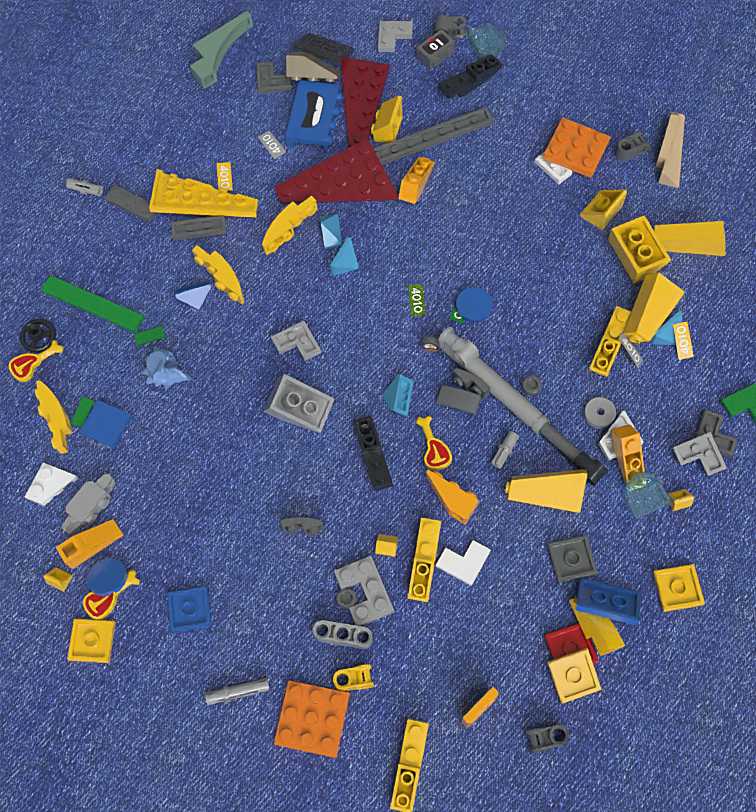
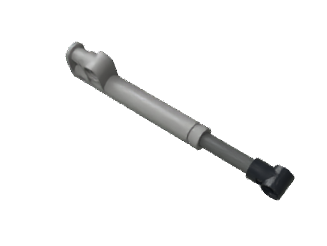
(467, 356)

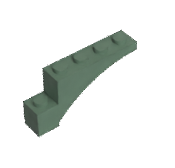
(214, 46)

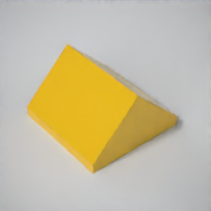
(604, 207)

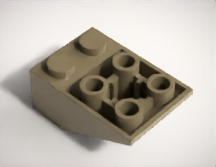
(309, 66)

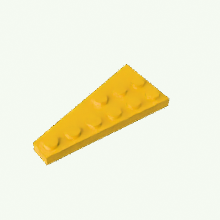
(194, 197)

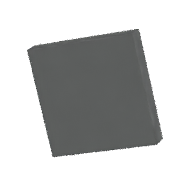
(572, 559)

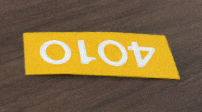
(224, 176)
(683, 340)

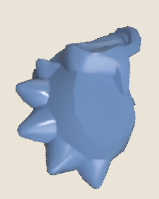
(163, 369)

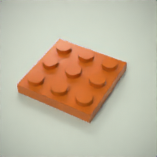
(576, 147)
(312, 719)

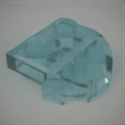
(487, 40)
(645, 494)

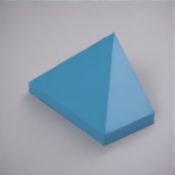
(331, 231)
(345, 259)
(666, 334)
(399, 394)

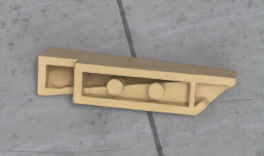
(671, 151)

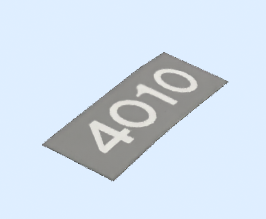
(271, 144)
(631, 349)

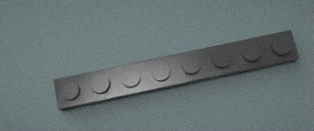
(434, 136)

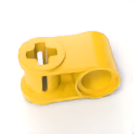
(355, 678)

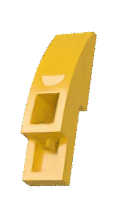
(282, 227)
(222, 272)
(610, 343)
(55, 415)
(424, 560)
(409, 765)

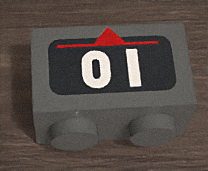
(435, 49)

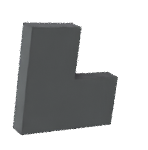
(271, 83)
(711, 423)

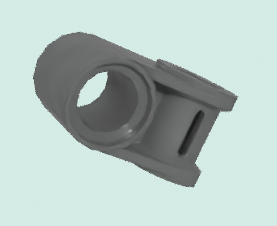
(450, 25)
(631, 147)
(545, 738)

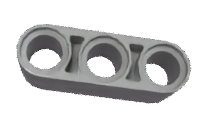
(333, 630)

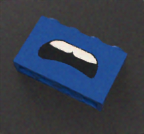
(314, 114)

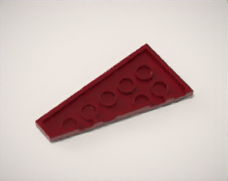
(363, 91)

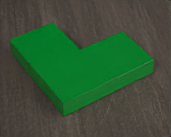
(741, 401)

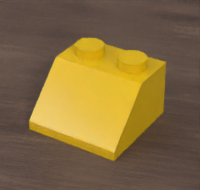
(388, 121)

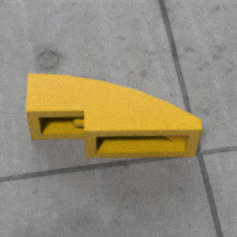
(600, 630)

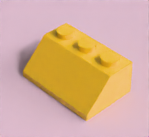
(638, 248)

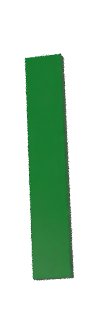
(92, 304)

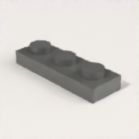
(130, 203)
(199, 228)

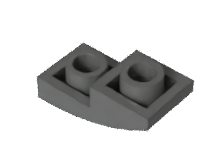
(466, 380)
(458, 399)
(309, 525)

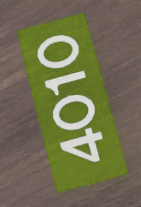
(417, 301)

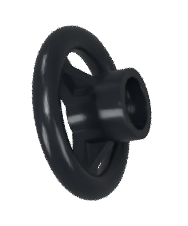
(32, 328)

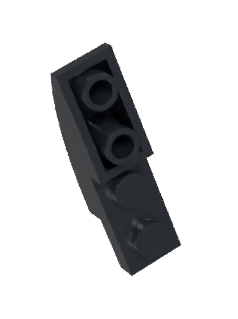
(471, 78)
(372, 453)

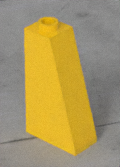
(693, 238)
(652, 307)
(554, 489)

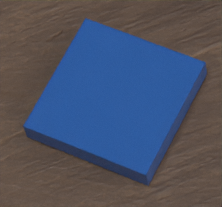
(105, 424)
(189, 609)

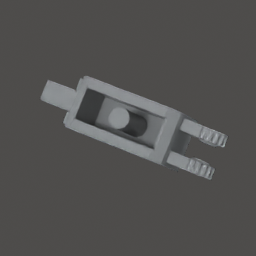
(88, 503)

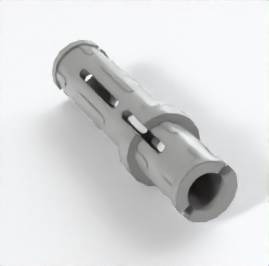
(237, 691)

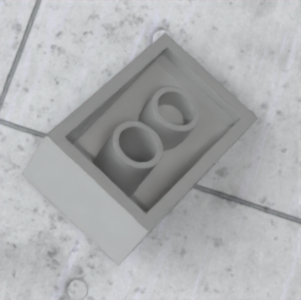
(298, 404)

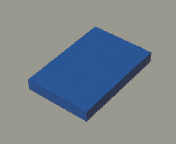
(608, 601)

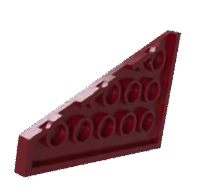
(347, 176)

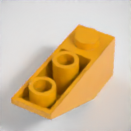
(415, 180)
(628, 451)
(455, 501)
(88, 543)

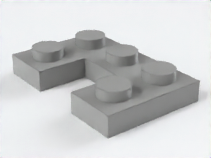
(377, 603)

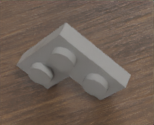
(393, 30)
(299, 336)
(703, 448)

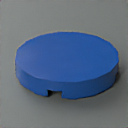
(474, 304)
(107, 577)

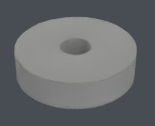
(596, 420)

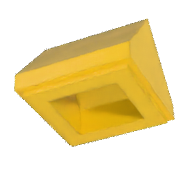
(681, 499)
(386, 545)
(58, 578)

